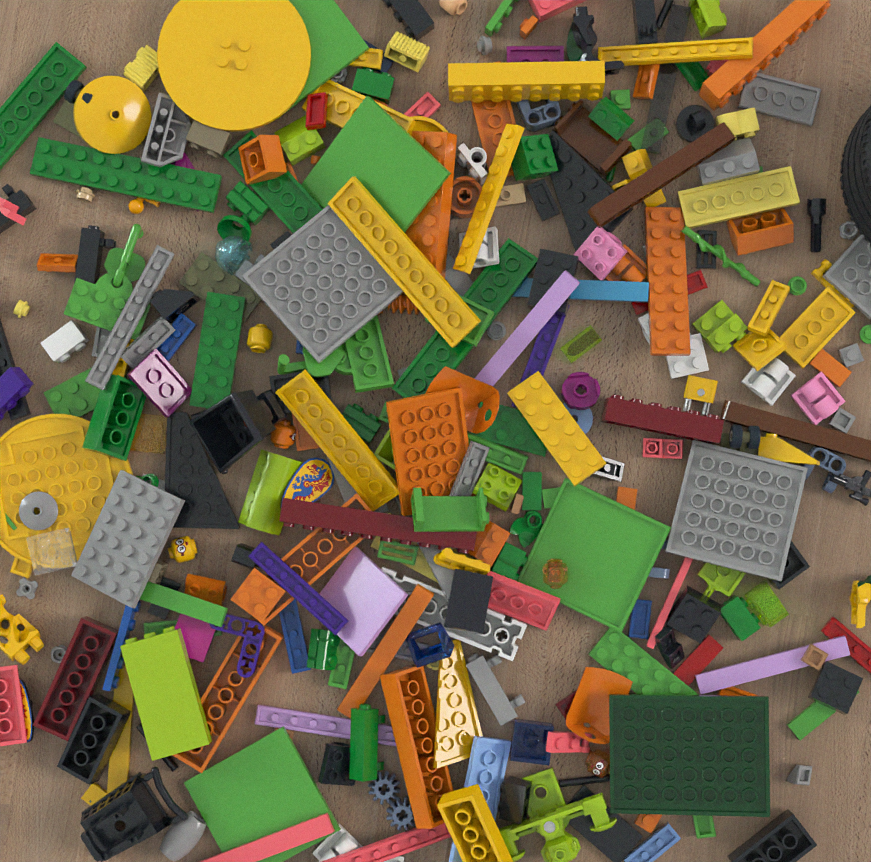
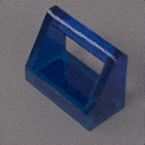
(432, 653)

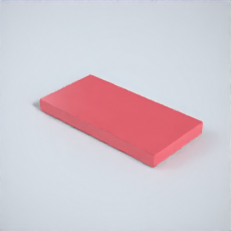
(522, 601)

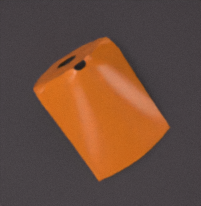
(473, 393)
(592, 703)

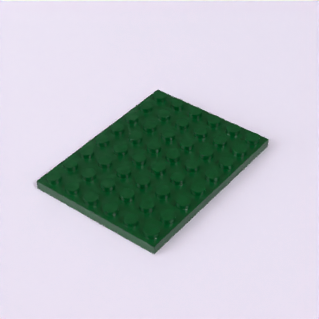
(689, 755)

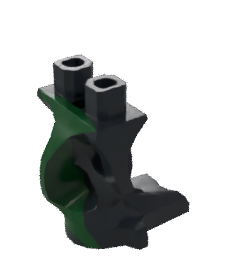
(582, 40)

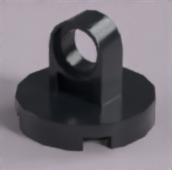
(694, 122)

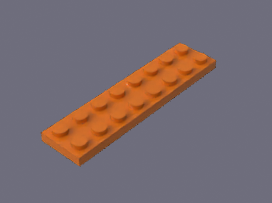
(667, 282)

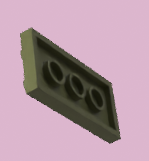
(207, 276)

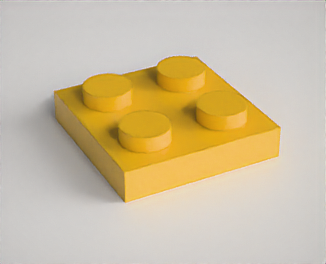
(759, 349)

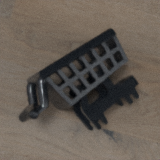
(223, 428)
(137, 807)

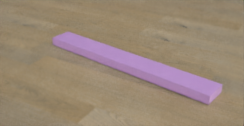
(528, 329)
(767, 666)
(315, 723)

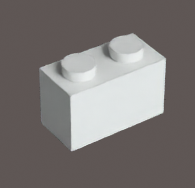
(65, 342)

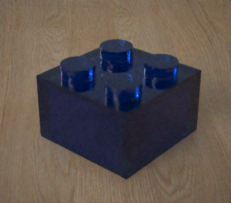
(530, 741)

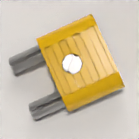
(701, 390)

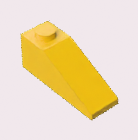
(637, 164)
(780, 450)

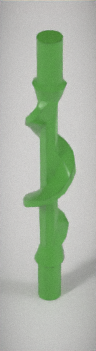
(719, 251)

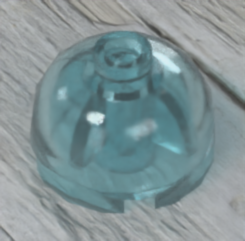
(232, 253)

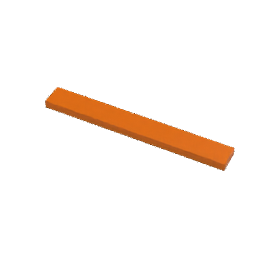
(386, 649)

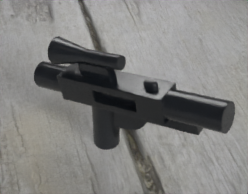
(855, 484)

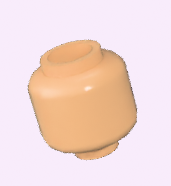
(453, 7)

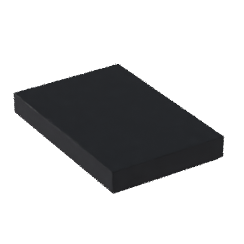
(468, 601)

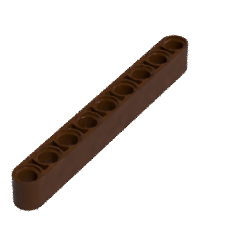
(661, 175)
(797, 430)

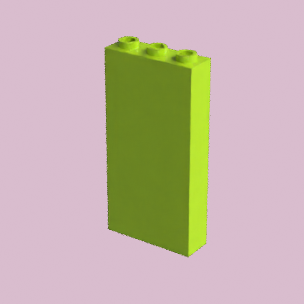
(165, 693)

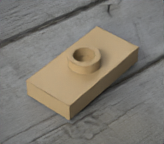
(511, 195)

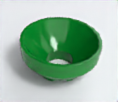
(227, 227)

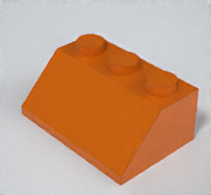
(761, 231)

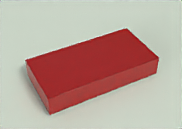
(316, 111)

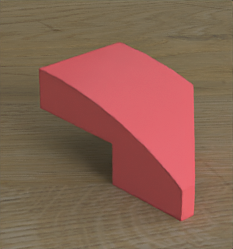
(10, 210)

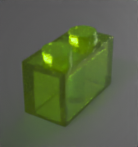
(766, 604)

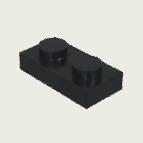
(543, 200)

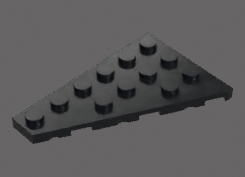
(578, 190)
(194, 479)

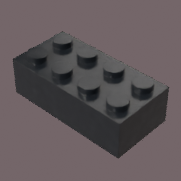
(94, 739)
(777, 842)

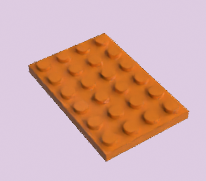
(427, 443)

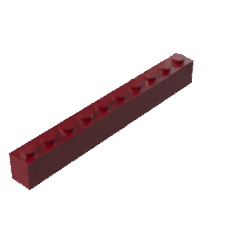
(369, 525)

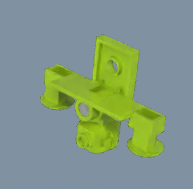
(551, 816)

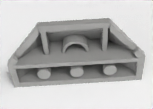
(166, 133)

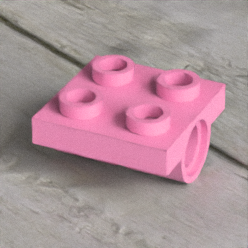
(601, 252)
(817, 398)

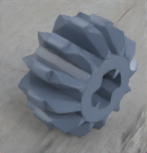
(384, 794)
(396, 819)

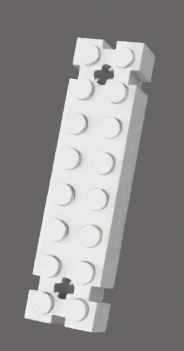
(436, 612)

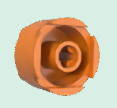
(470, 187)

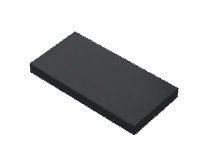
(613, 842)

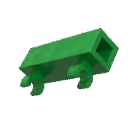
(364, 743)

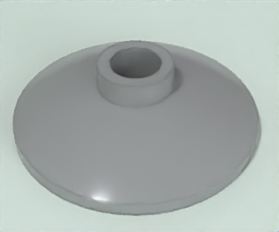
(48, 510)

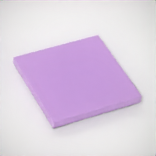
(363, 597)

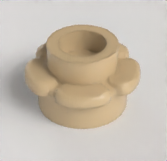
(85, 195)

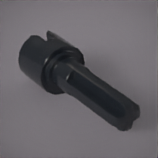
(816, 210)

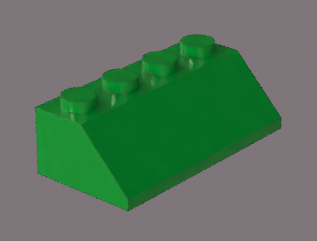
(115, 418)

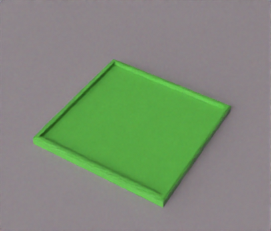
(332, 42)
(384, 160)
(605, 551)
(258, 794)

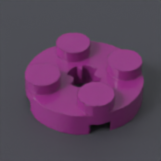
(575, 400)

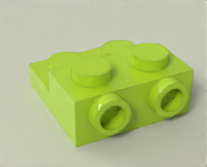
(720, 327)

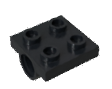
(336, 765)

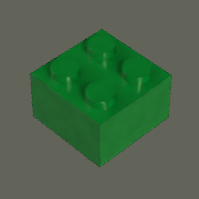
(534, 158)

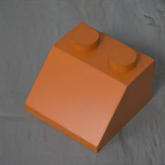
(262, 159)

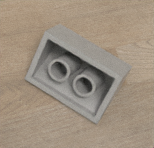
(731, 162)

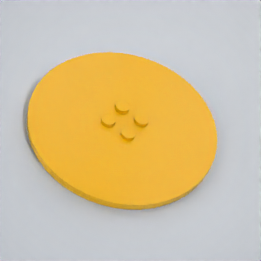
(234, 60)
(49, 458)

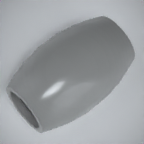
(183, 837)

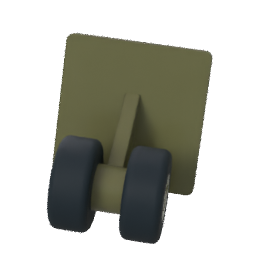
(65, 115)
(741, 440)

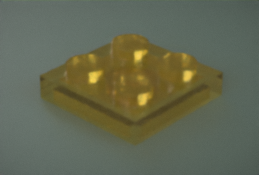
(150, 434)

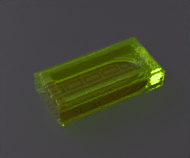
(581, 344)

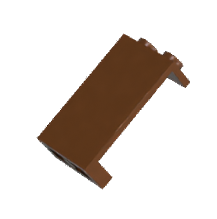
(590, 139)

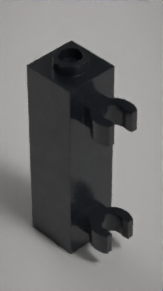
(644, 22)
(21, 200)
(90, 253)

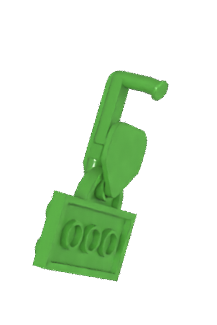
(101, 302)
(363, 359)

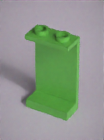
(449, 512)

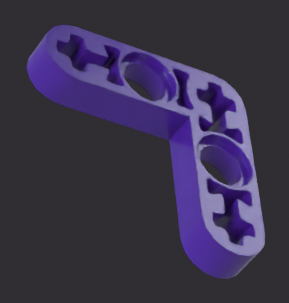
(249, 638)

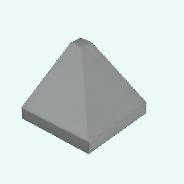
(800, 775)

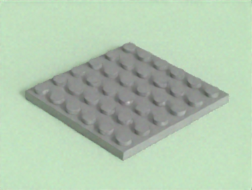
(322, 284)
(736, 510)

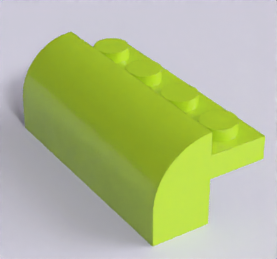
(264, 495)

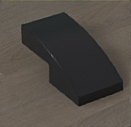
(668, 646)

